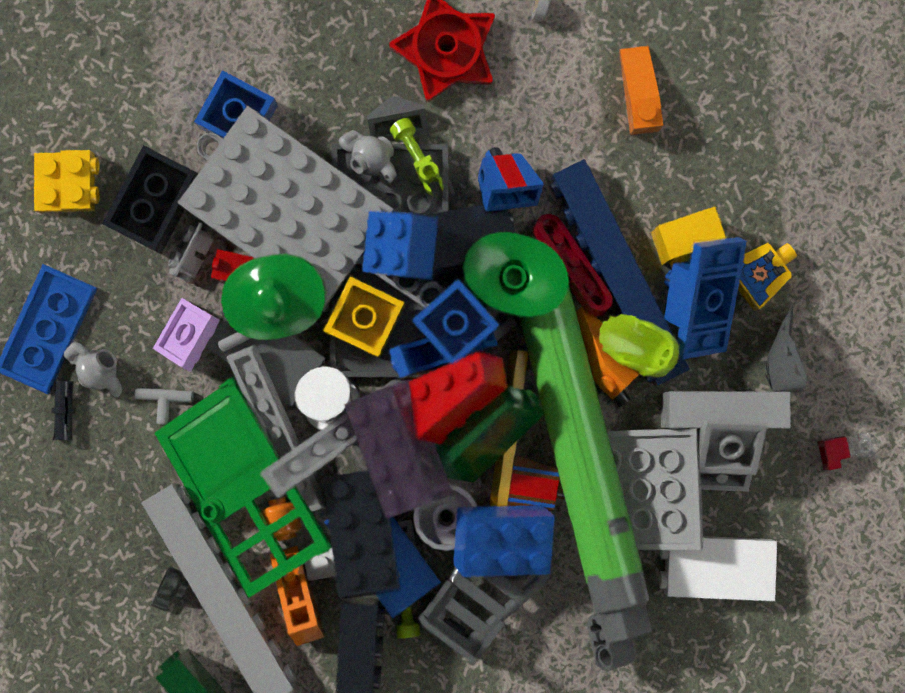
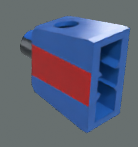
(508, 181)

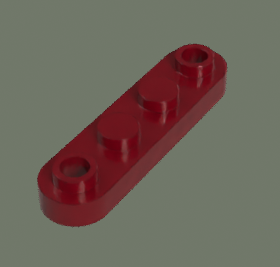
(581, 275)

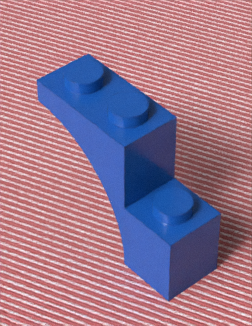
(423, 356)

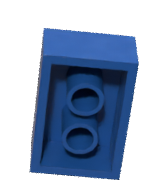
(503, 540)

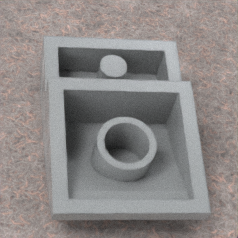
(730, 453)

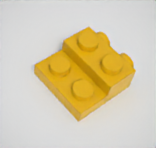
(66, 181)

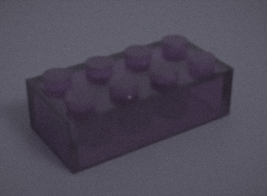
(400, 465)

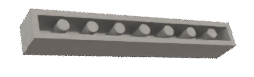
(218, 592)

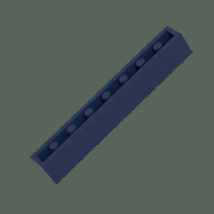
(608, 250)

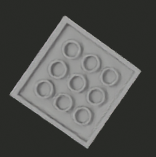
(661, 486)

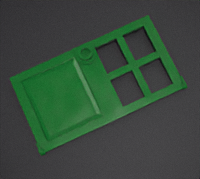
(219, 458)

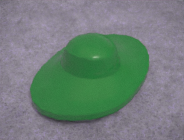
(516, 274)
(273, 297)

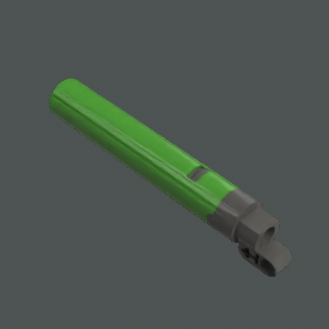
(589, 484)

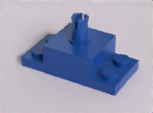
(705, 296)

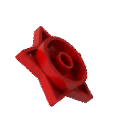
(440, 26)

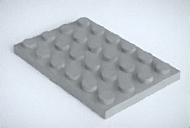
(282, 200)

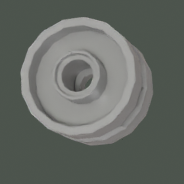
(428, 520)

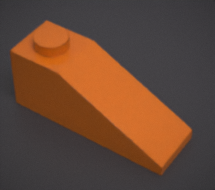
(641, 91)
(605, 370)
(298, 603)

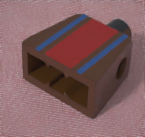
(534, 484)

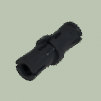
(63, 410)

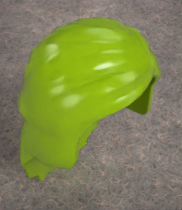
(639, 345)

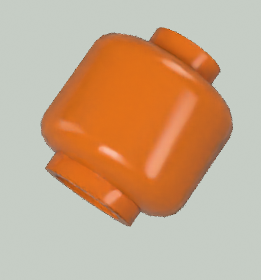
(276, 510)

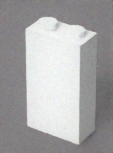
(722, 570)

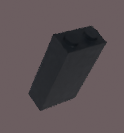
(458, 232)

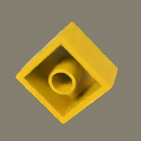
(676, 238)
(364, 317)

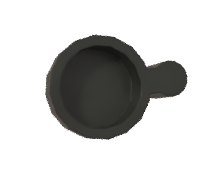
(171, 587)

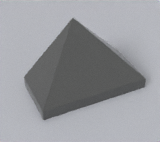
(393, 110)

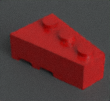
(453, 393)

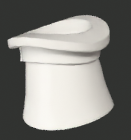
(323, 395)

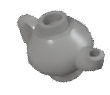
(369, 154)
(94, 369)

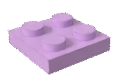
(186, 334)

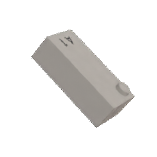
(691, 409)

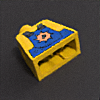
(765, 273)

